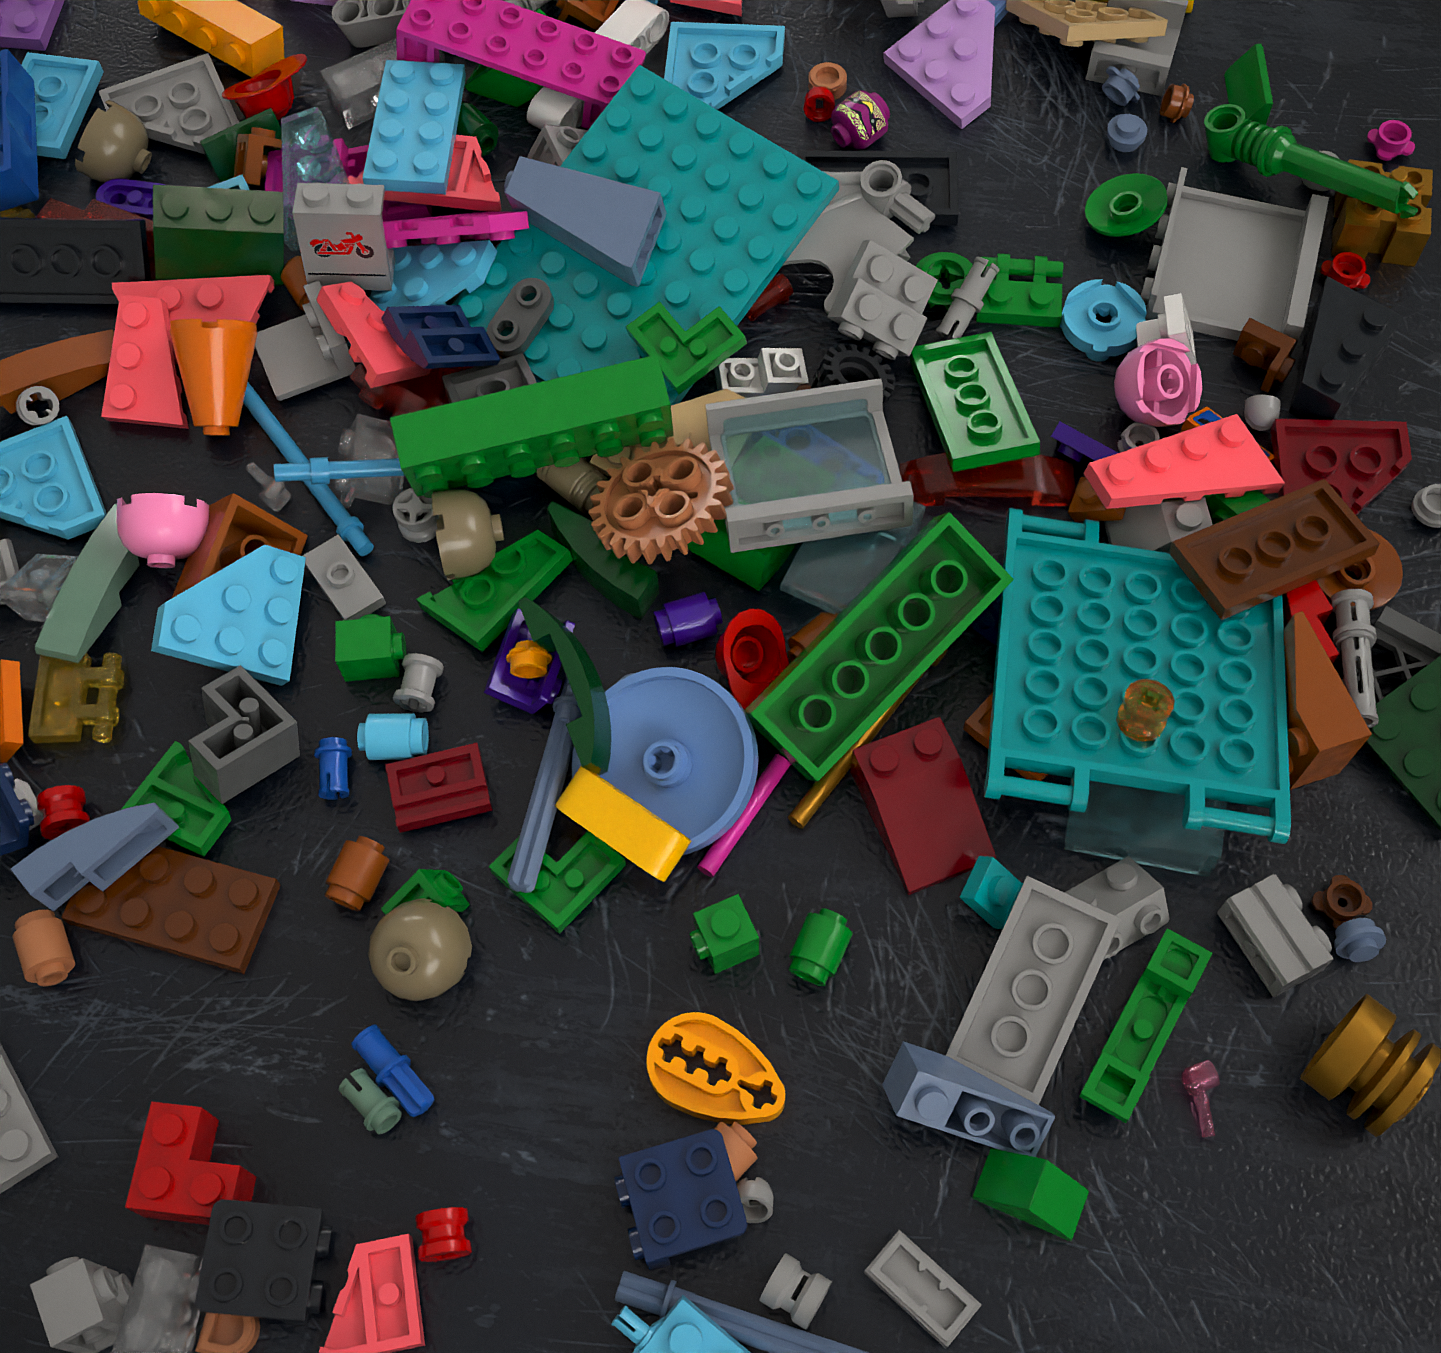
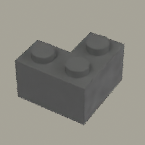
(246, 735)

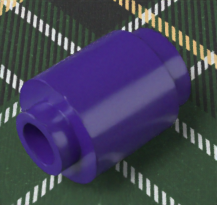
(687, 619)

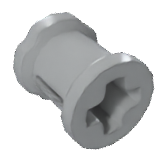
(418, 683)

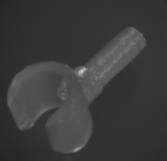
(274, 492)

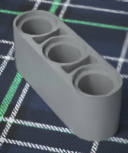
(369, 21)

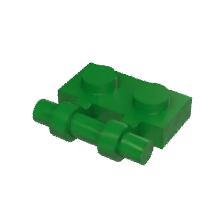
(1022, 301)

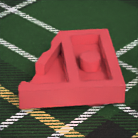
(379, 1302)

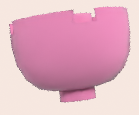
(1158, 383)
(161, 527)

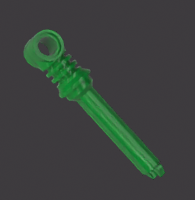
(1275, 150)

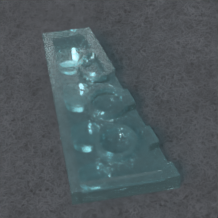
(306, 158)

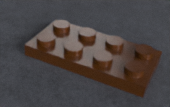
(1273, 548)
(181, 908)

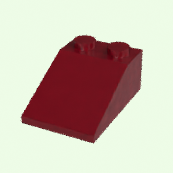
(921, 804)

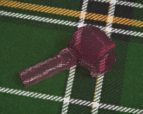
(1197, 1081)

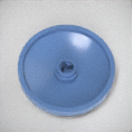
(681, 750)

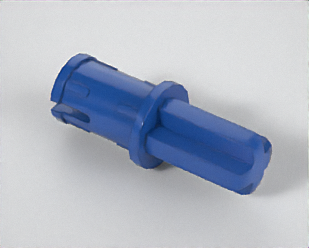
(393, 1071)

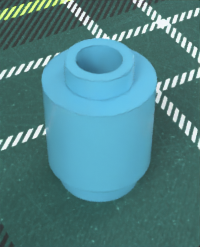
(393, 736)

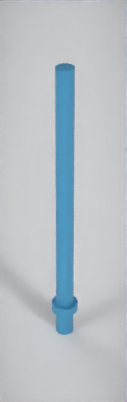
(348, 526)

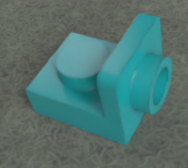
(991, 891)

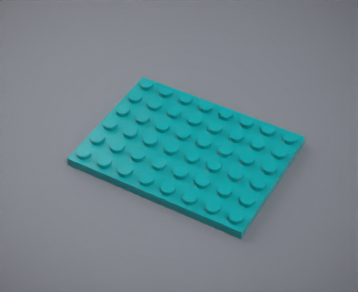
(728, 228)

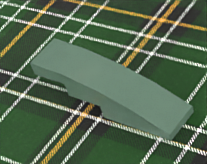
(88, 594)

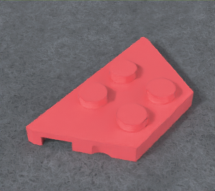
(467, 186)
(205, 297)

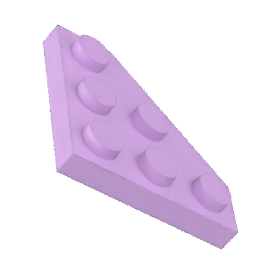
(950, 59)

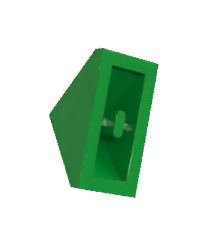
(1031, 1192)

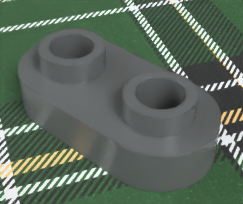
(523, 316)

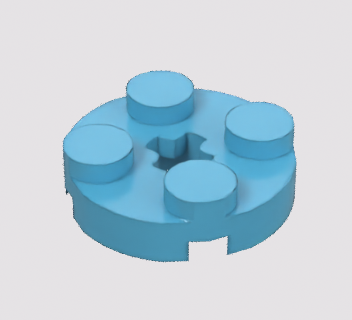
(1098, 338)

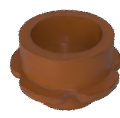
(1176, 102)

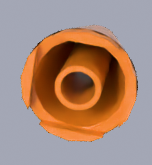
(214, 369)

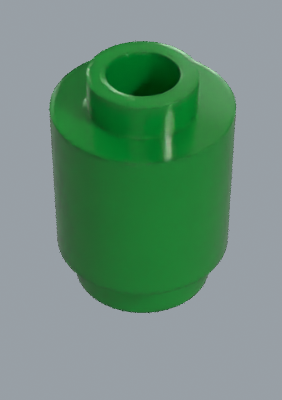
(820, 946)

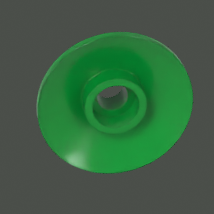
(1126, 205)

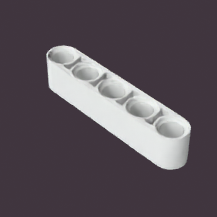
(633, 23)

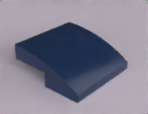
(439, 337)

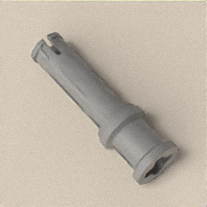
(1355, 641)

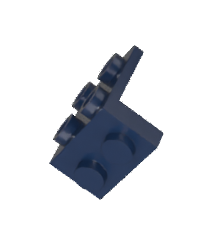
(680, 1197)

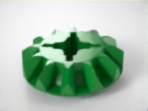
(955, 270)

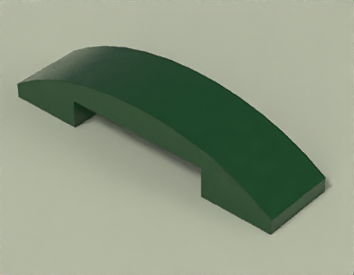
(593, 729)

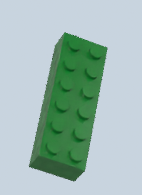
(534, 427)
(878, 646)

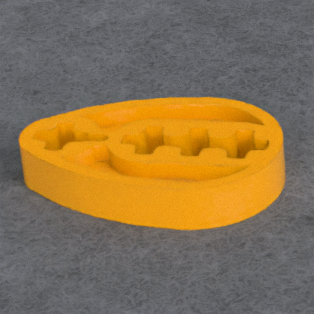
(719, 1043)

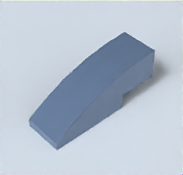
(93, 852)

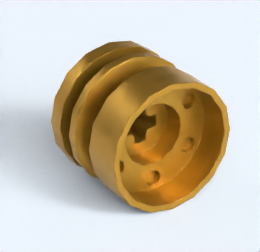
(1373, 1066)

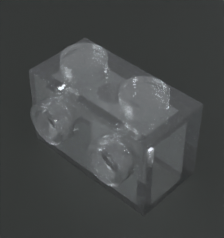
(161, 1304)

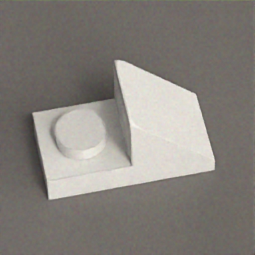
(1171, 324)

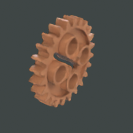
(661, 500)

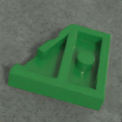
(185, 800)

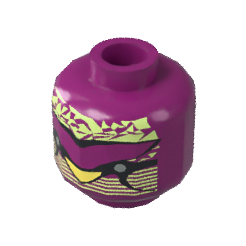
(860, 120)

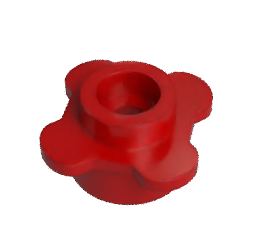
(1347, 269)

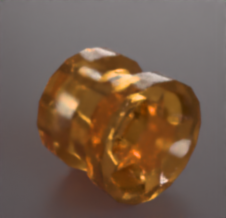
(1150, 718)

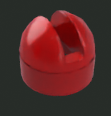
(819, 114)

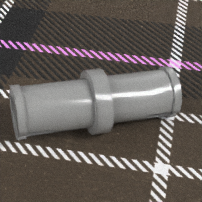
(967, 299)

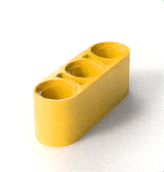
(623, 823)

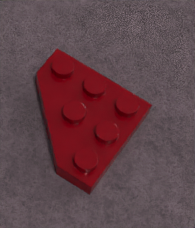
(1349, 454)

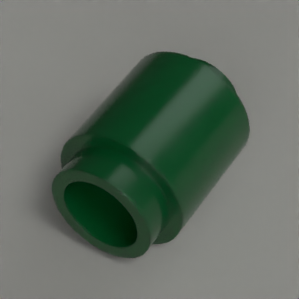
(475, 124)

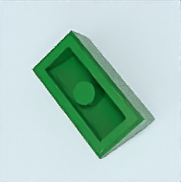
(1249, 85)

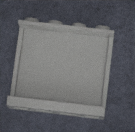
(1234, 261)

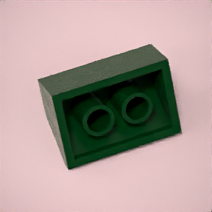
(217, 233)

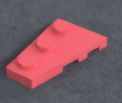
(360, 321)

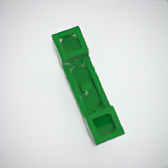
(1145, 1025)

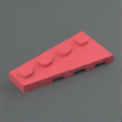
(1186, 466)

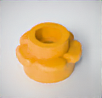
(528, 660)

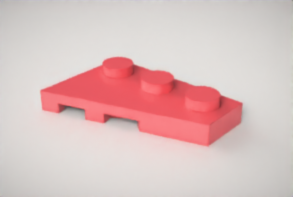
(142, 368)

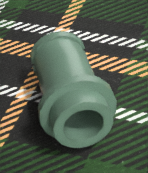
(371, 1102)

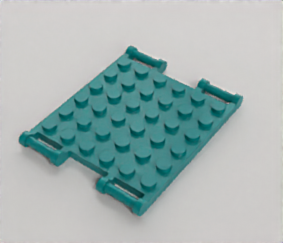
(1091, 623)

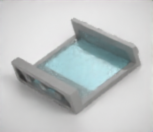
(809, 465)

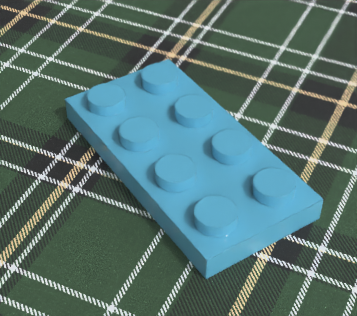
(415, 126)

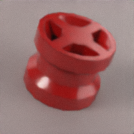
(61, 809)
(443, 1234)

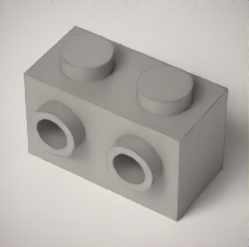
(81, 1304)

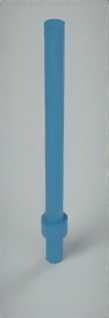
(321, 471)

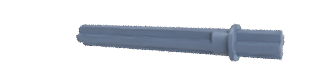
(545, 794)
(741, 1325)

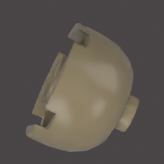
(113, 145)
(465, 532)
(419, 950)

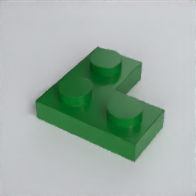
(688, 353)
(569, 884)

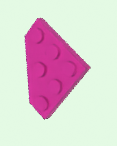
(456, 227)

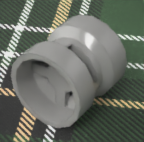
(784, 1285)

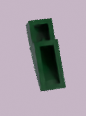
(620, 581)

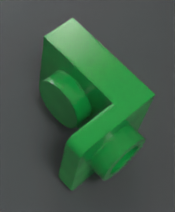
(433, 885)

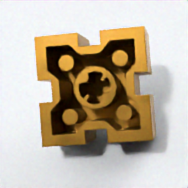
(1374, 230)

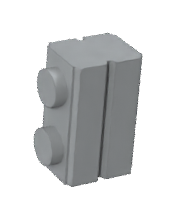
(1276, 934)

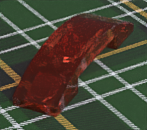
(1039, 477)

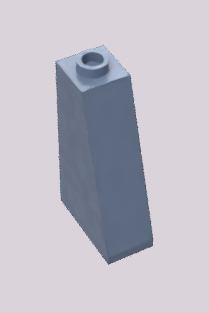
(590, 214)

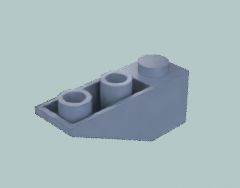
(963, 1102)

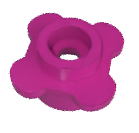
(1391, 140)

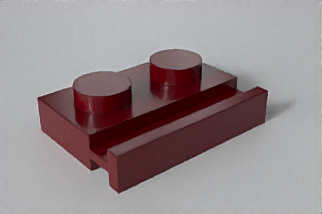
(438, 787)

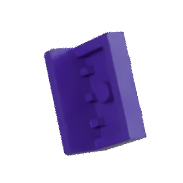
(522, 692)

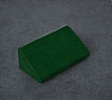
(221, 147)

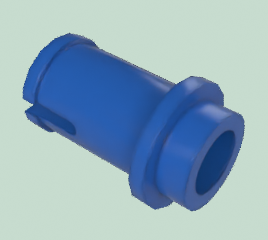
(333, 767)

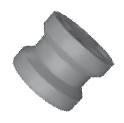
(406, 512)

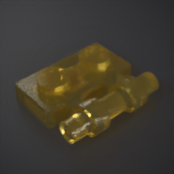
(61, 697)

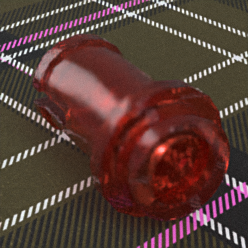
(776, 292)

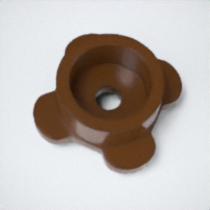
(1342, 888)

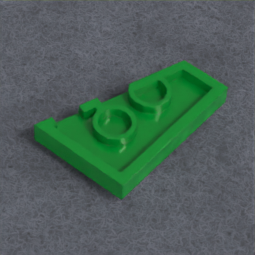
(483, 604)

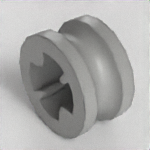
(43, 394)

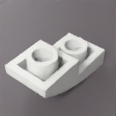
(771, 373)

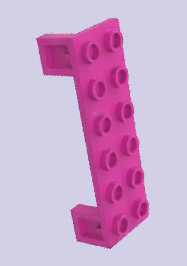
(520, 45)

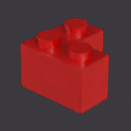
(174, 1167)

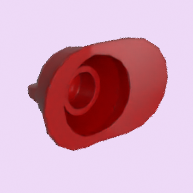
(267, 89)
(751, 654)

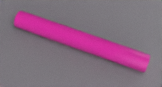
(763, 787)

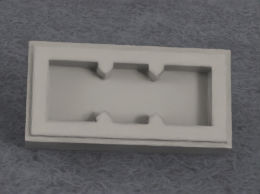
(343, 579)
(922, 1289)

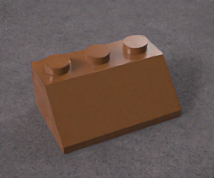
(232, 533)

